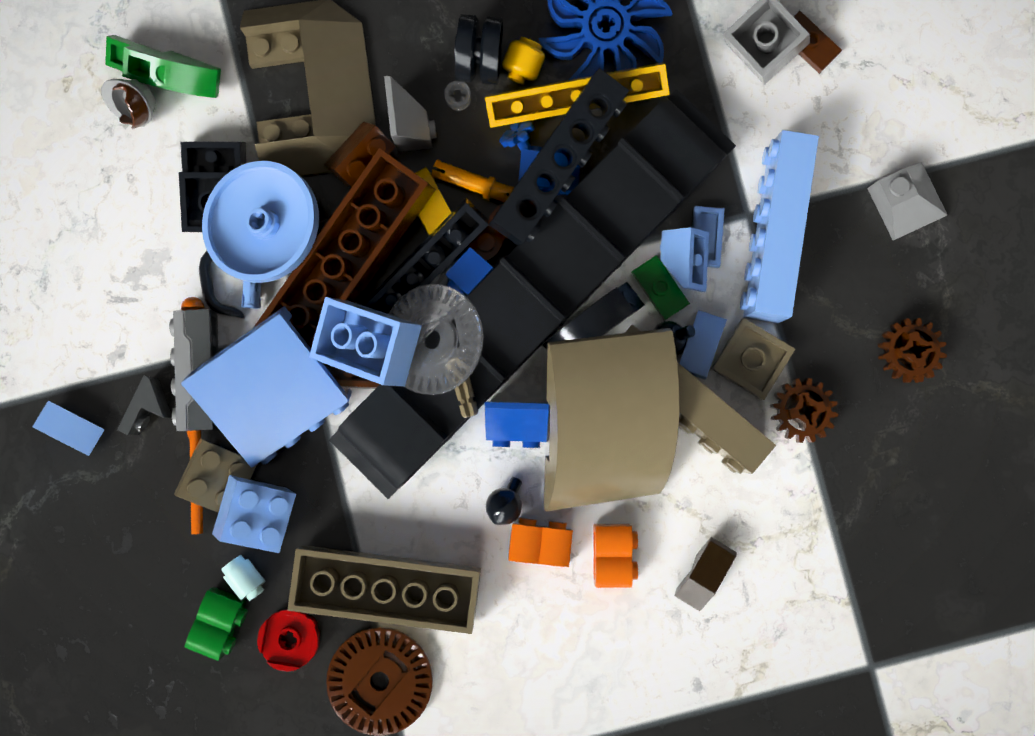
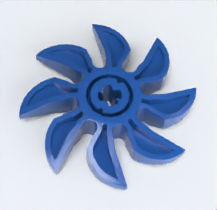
(601, 42)

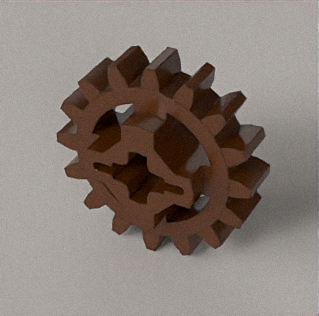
(915, 364)
(799, 400)

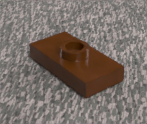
(821, 48)

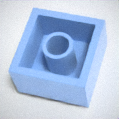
(254, 514)

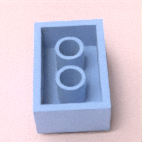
(365, 342)

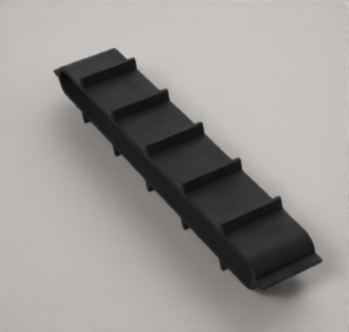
(543, 284)

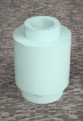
(243, 578)

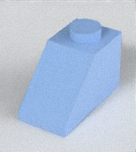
(686, 256)

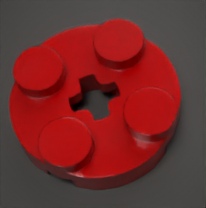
(274, 649)

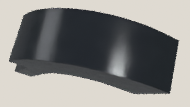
(601, 315)

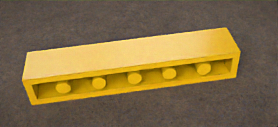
(558, 97)

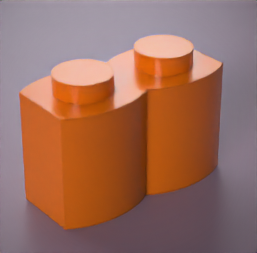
(540, 543)
(613, 555)

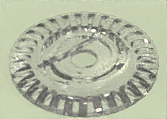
(446, 365)

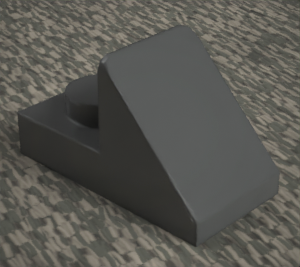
(147, 398)

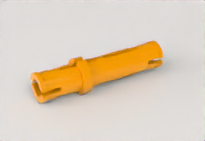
(487, 187)

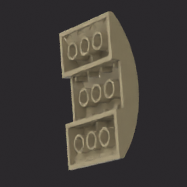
(610, 417)

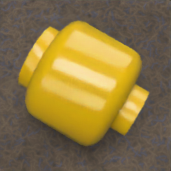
(523, 60)

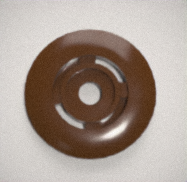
(398, 703)

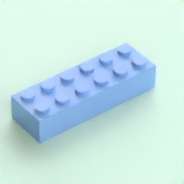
(780, 227)

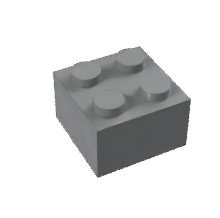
(767, 38)

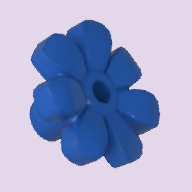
(518, 135)

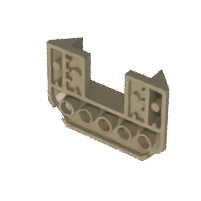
(336, 77)

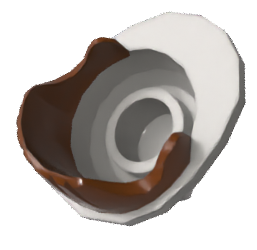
(129, 101)

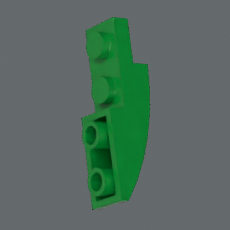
(162, 69)

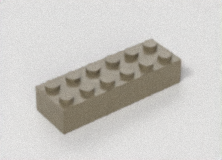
(718, 425)
(384, 589)

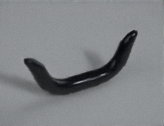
(208, 290)

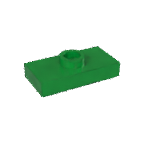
(660, 287)

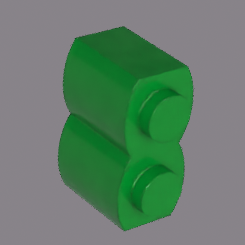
(216, 623)

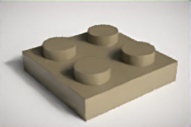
(753, 359)
(208, 474)

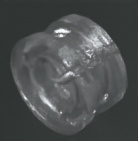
(464, 89)

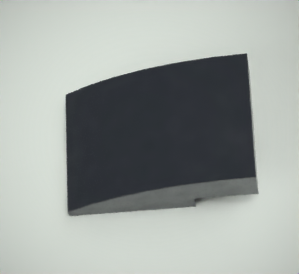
(202, 169)

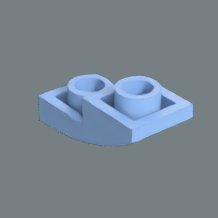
(703, 345)
(68, 428)

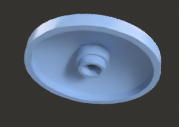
(260, 221)

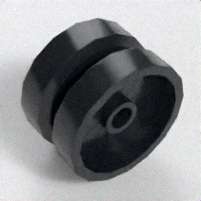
(478, 49)

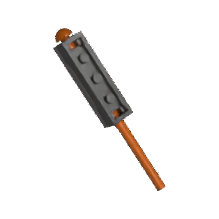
(194, 343)

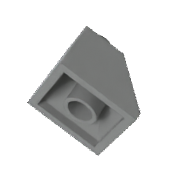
(407, 119)
(907, 200)

